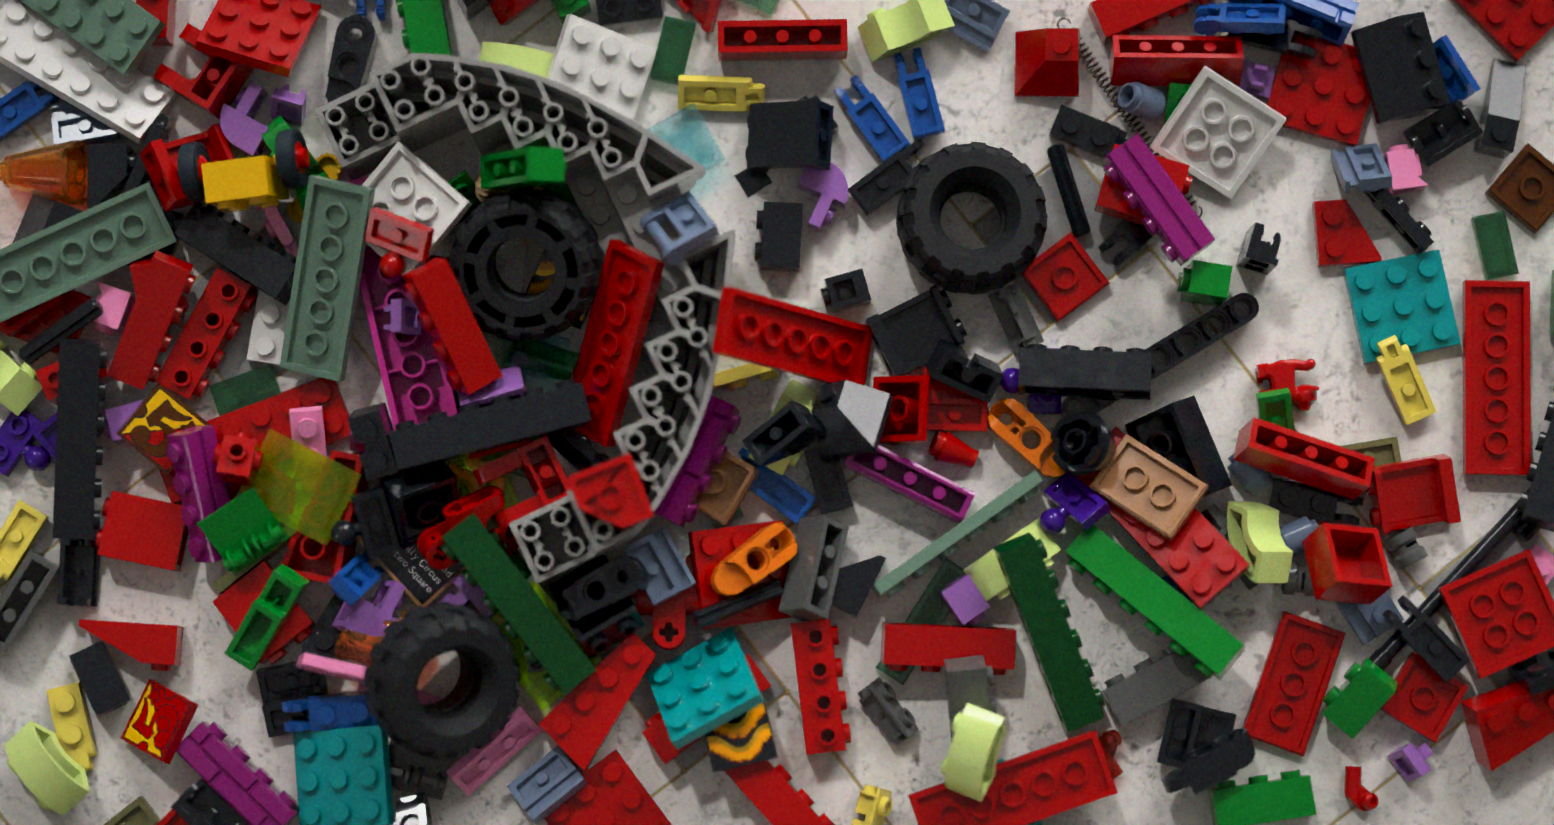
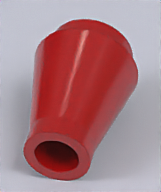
(950, 449)

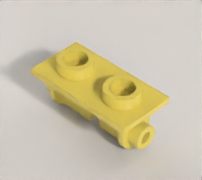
(873, 803)

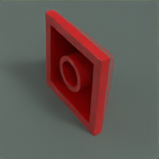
(1047, 62)

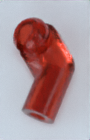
(1109, 742)

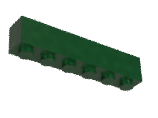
(518, 603)
(1049, 632)

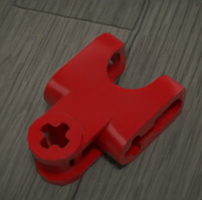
(483, 504)
(670, 612)

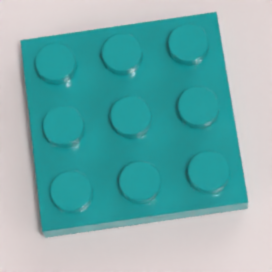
(1402, 299)
(704, 688)
(343, 777)

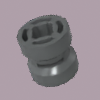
(1405, 548)
(1298, 581)

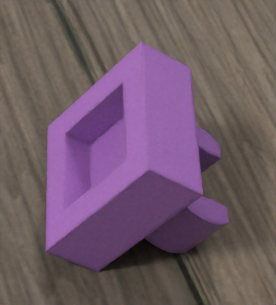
(1257, 79)
(289, 105)
(403, 317)
(1411, 761)

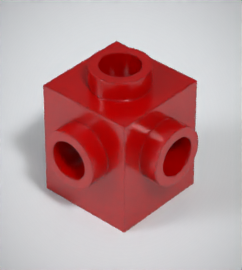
(237, 459)

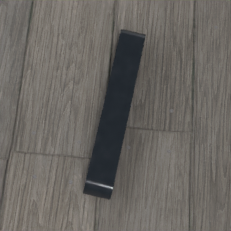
(1175, 353)

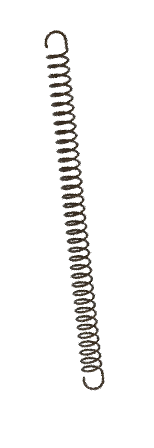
(1103, 81)

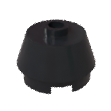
(1082, 444)

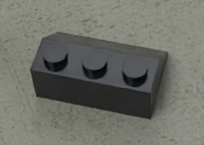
(1400, 68)
(1184, 439)

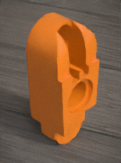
(1011, 436)
(733, 572)

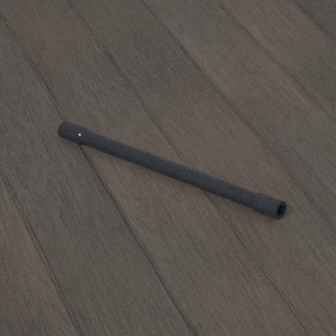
(1383, 656)

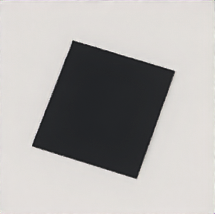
(752, 181)

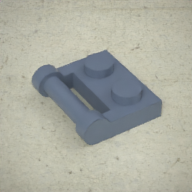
(687, 220)

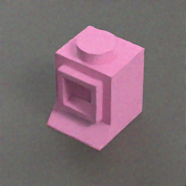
(1405, 170)
(116, 309)

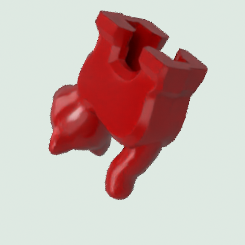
(1282, 375)

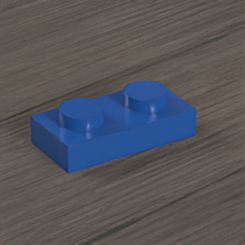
(1455, 73)

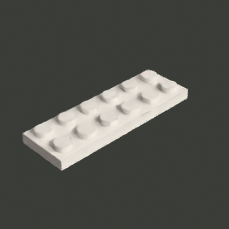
(78, 75)

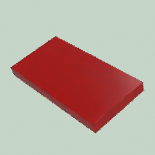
(1293, 683)

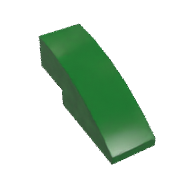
(266, 616)

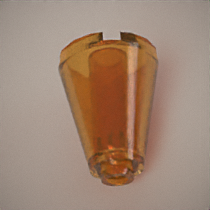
(49, 172)

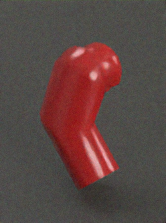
(1356, 792)

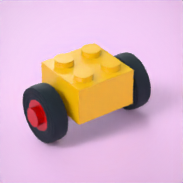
(248, 180)

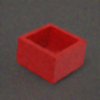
(1347, 563)

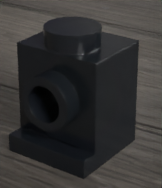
(854, 282)

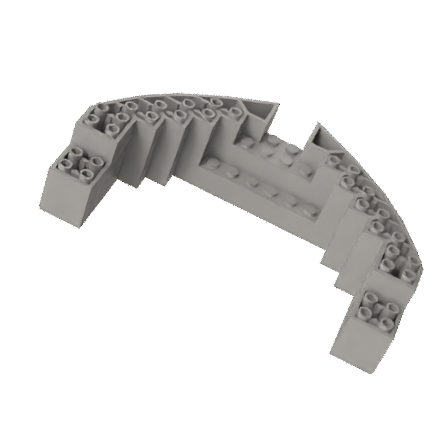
(615, 178)

